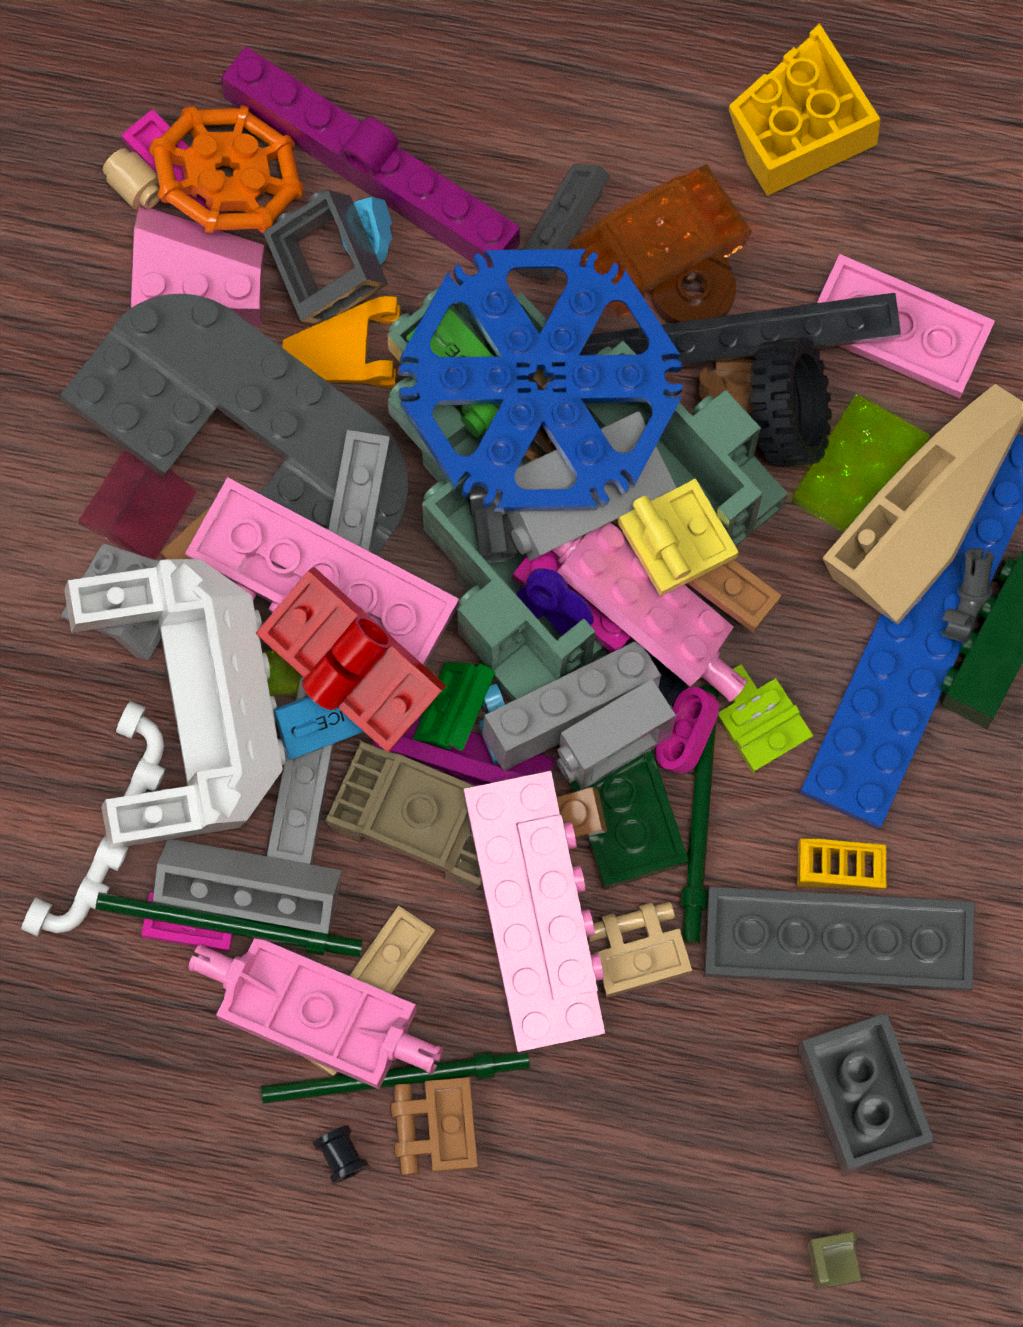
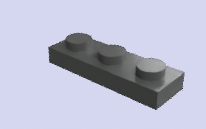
(566, 213)

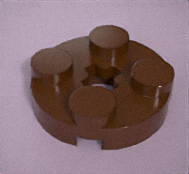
(716, 301)

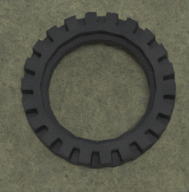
(791, 402)

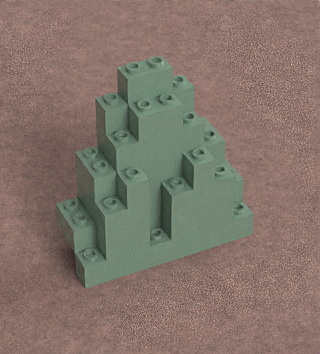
(528, 651)

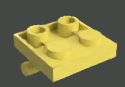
(677, 537)

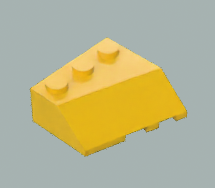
(803, 116)

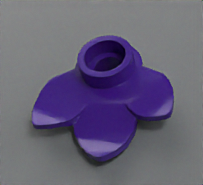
(550, 596)

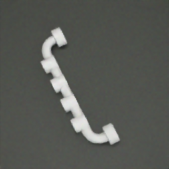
(146, 776)

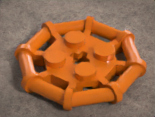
(230, 149)

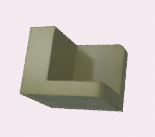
(834, 1260)

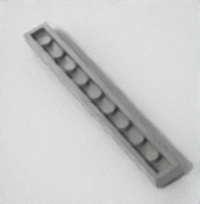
(307, 776)

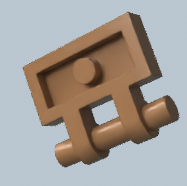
(449, 1122)

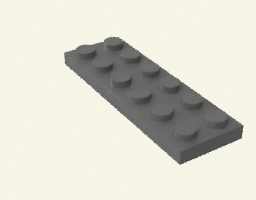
(840, 939)

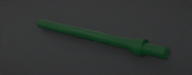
(694, 895)
(314, 941)
(483, 1065)

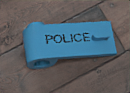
(314, 727)

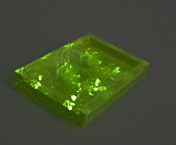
(858, 463)

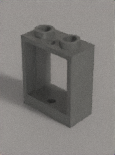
(346, 291)

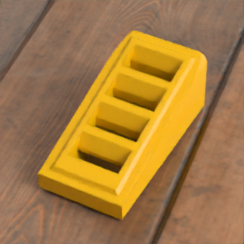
(825, 879)

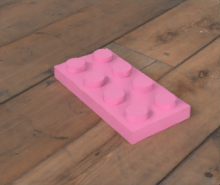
(937, 336)

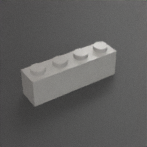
(539, 717)
(247, 885)

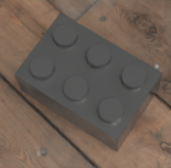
(865, 1094)

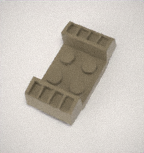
(407, 811)

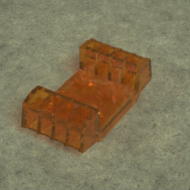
(666, 232)

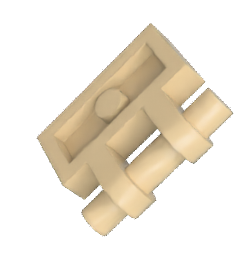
(641, 961)

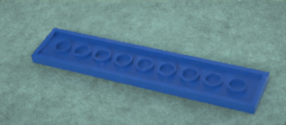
(903, 673)

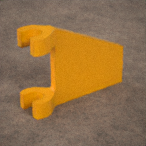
(339, 345)

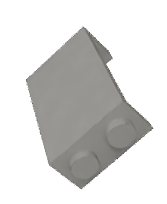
(545, 530)

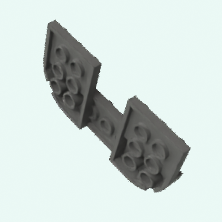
(189, 355)

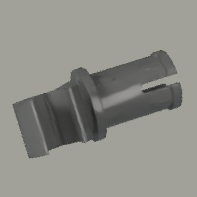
(972, 594)

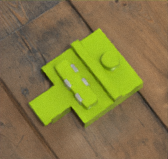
(763, 722)

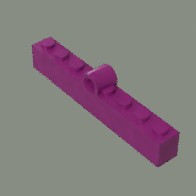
(367, 157)

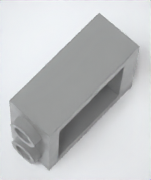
(615, 735)

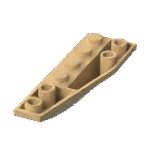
(926, 508)

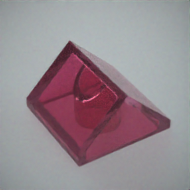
(137, 507)

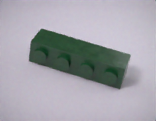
(991, 654)

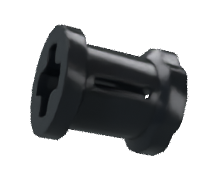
(340, 1154)

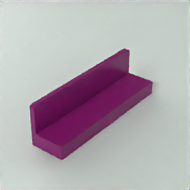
(471, 764)

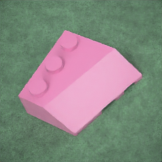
(181, 258)

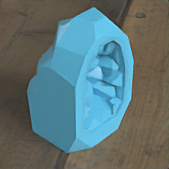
(376, 223)

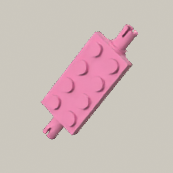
(673, 627)
(316, 1011)

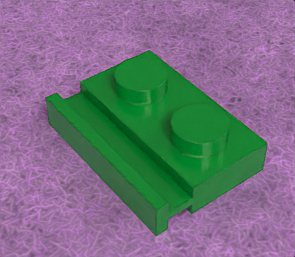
(454, 711)

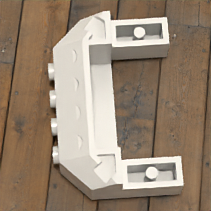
(215, 689)

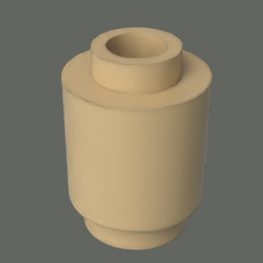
(132, 179)

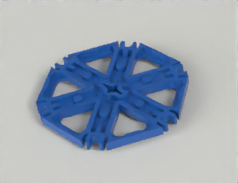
(523, 406)

